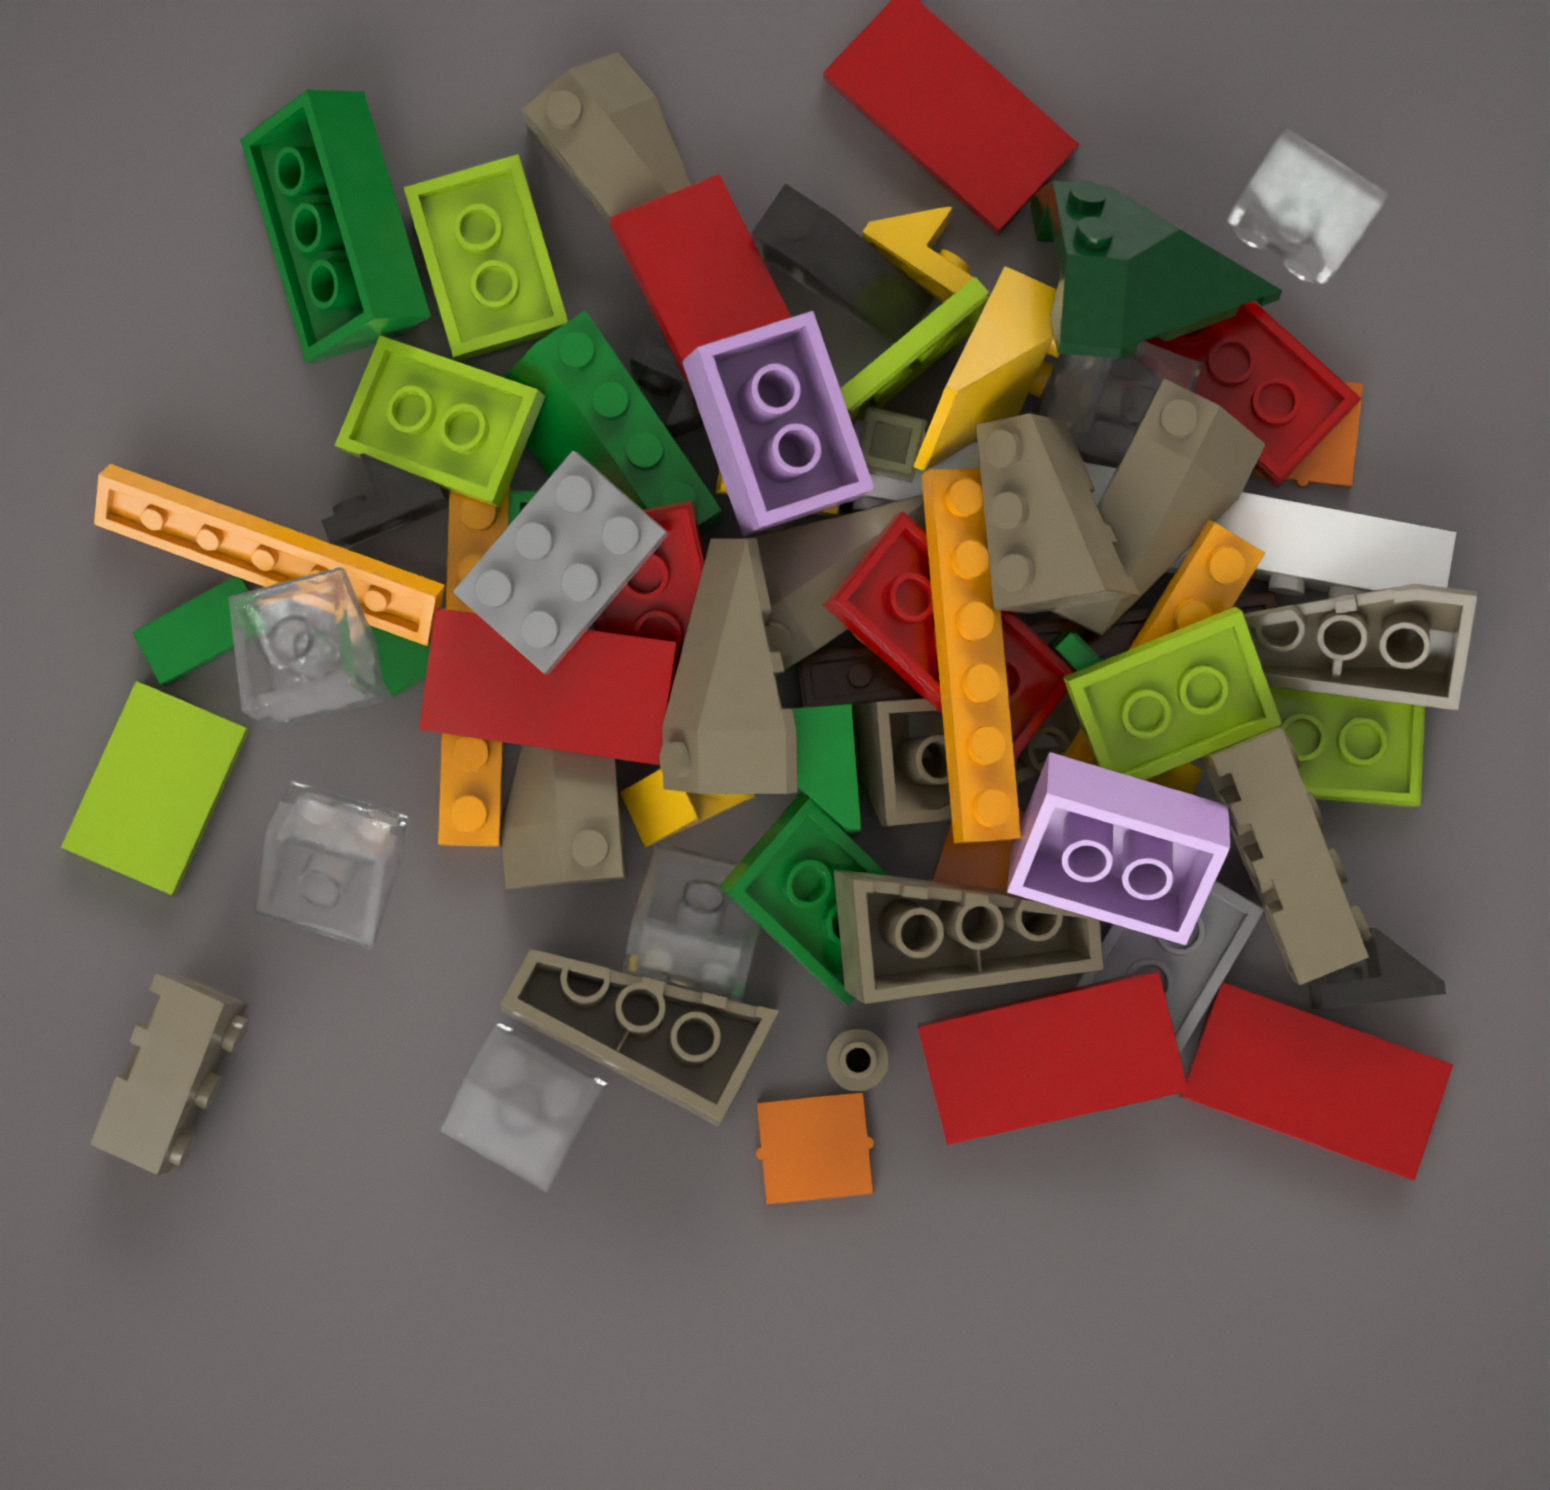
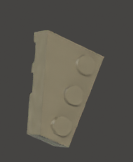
(1043, 521)
(170, 1073)

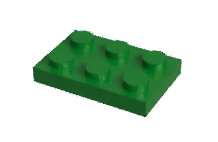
(791, 888)

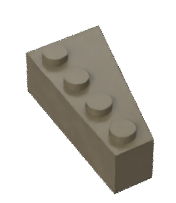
(653, 1033)

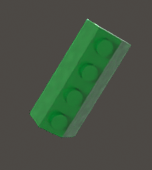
(334, 224)
(607, 420)

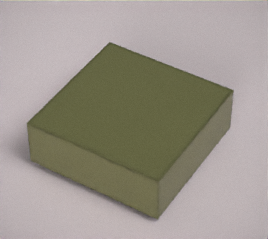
(891, 443)

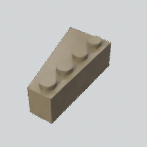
(1287, 855)
(947, 937)

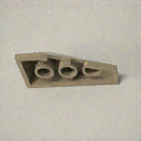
(724, 707)

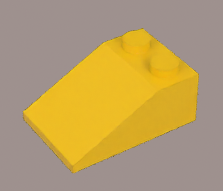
(996, 366)

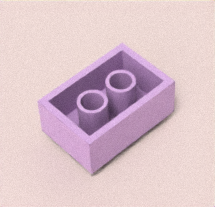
(777, 423)
(1118, 849)

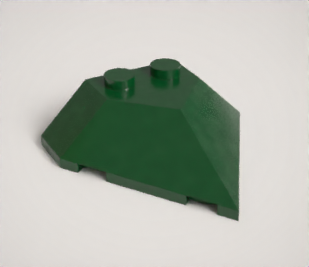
(1132, 273)

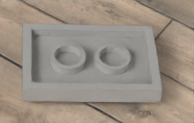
(560, 562)
(1187, 971)

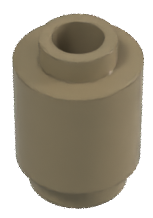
(837, 1053)

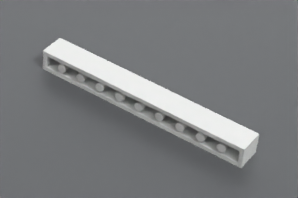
(1301, 541)

